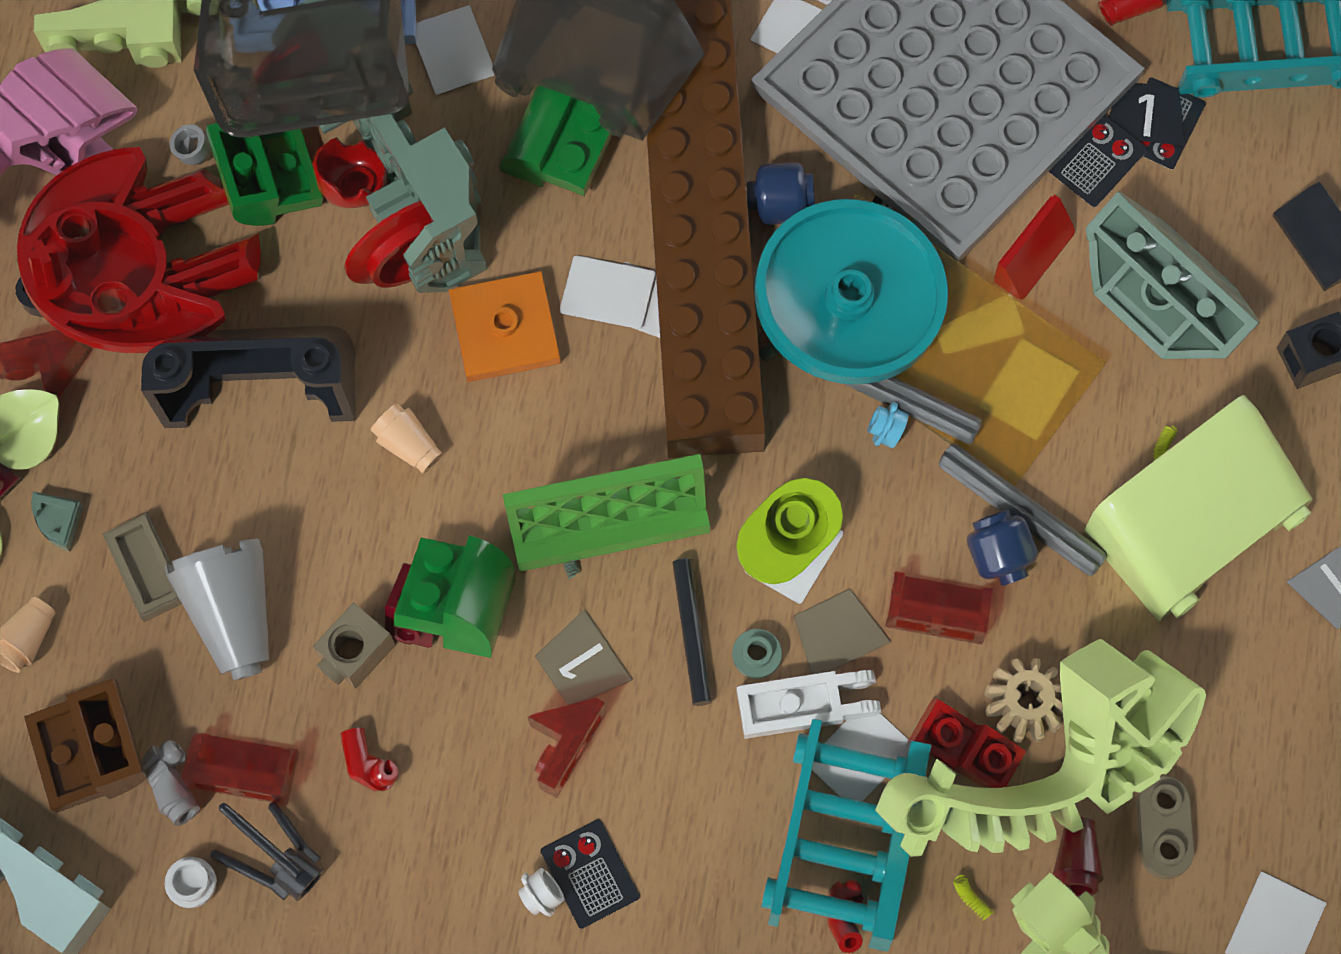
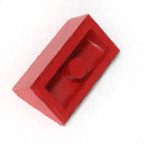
(1035, 249)

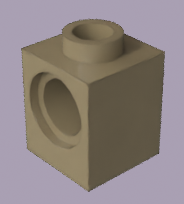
(353, 625)

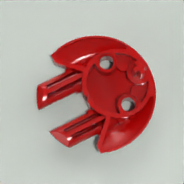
(121, 256)

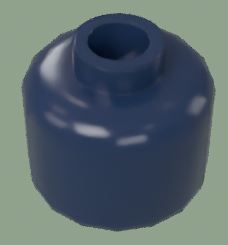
(780, 191)
(1002, 547)

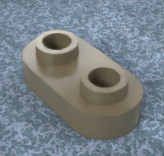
(1165, 826)

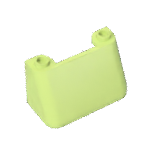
(1198, 508)

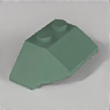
(1163, 285)

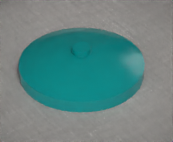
(850, 291)

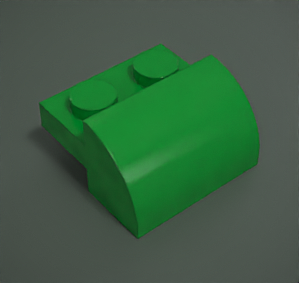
(556, 142)
(264, 174)
(457, 594)

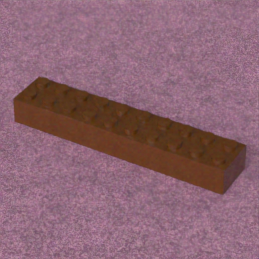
(705, 253)

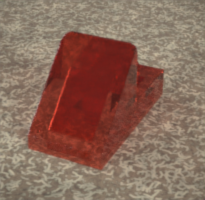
(48, 352)
(573, 730)

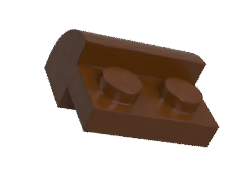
(85, 747)

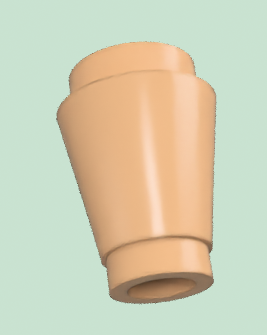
(405, 437)
(24, 634)

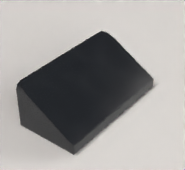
(1314, 230)

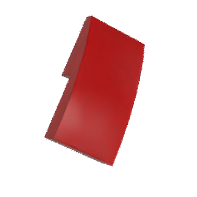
(966, 746)

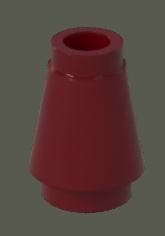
(1079, 859)

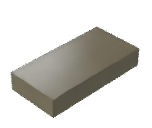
(141, 564)

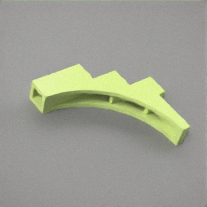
(143, 26)

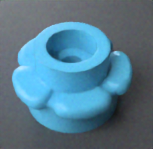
(887, 425)

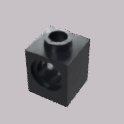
(1301, 358)

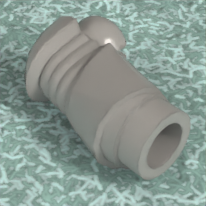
(170, 792)

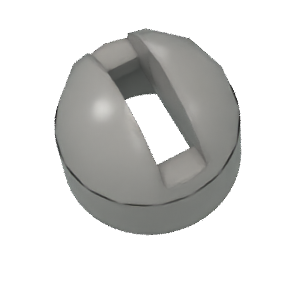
(184, 147)

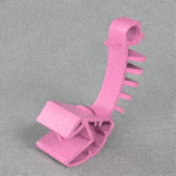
(57, 112)

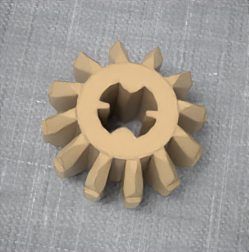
(1007, 694)

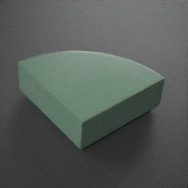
(56, 518)

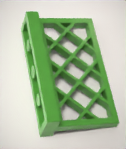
(602, 527)

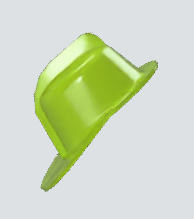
(789, 530)

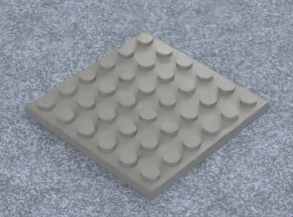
(947, 101)

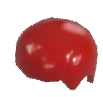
(348, 173)

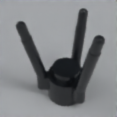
(293, 871)

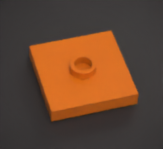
(504, 326)

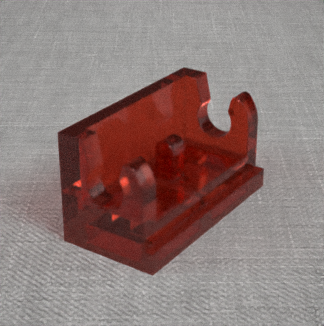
(939, 609)
(240, 768)

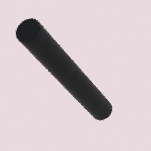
(692, 632)

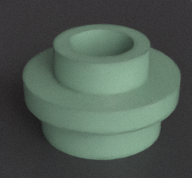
(757, 668)

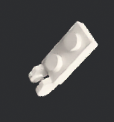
(795, 701)

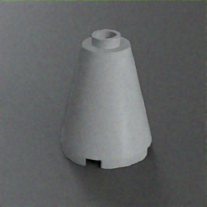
(226, 604)

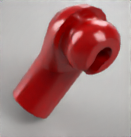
(365, 767)
(844, 932)

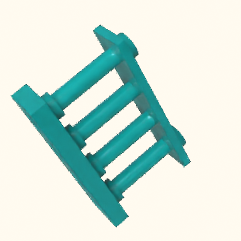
(1209, 79)
(885, 867)

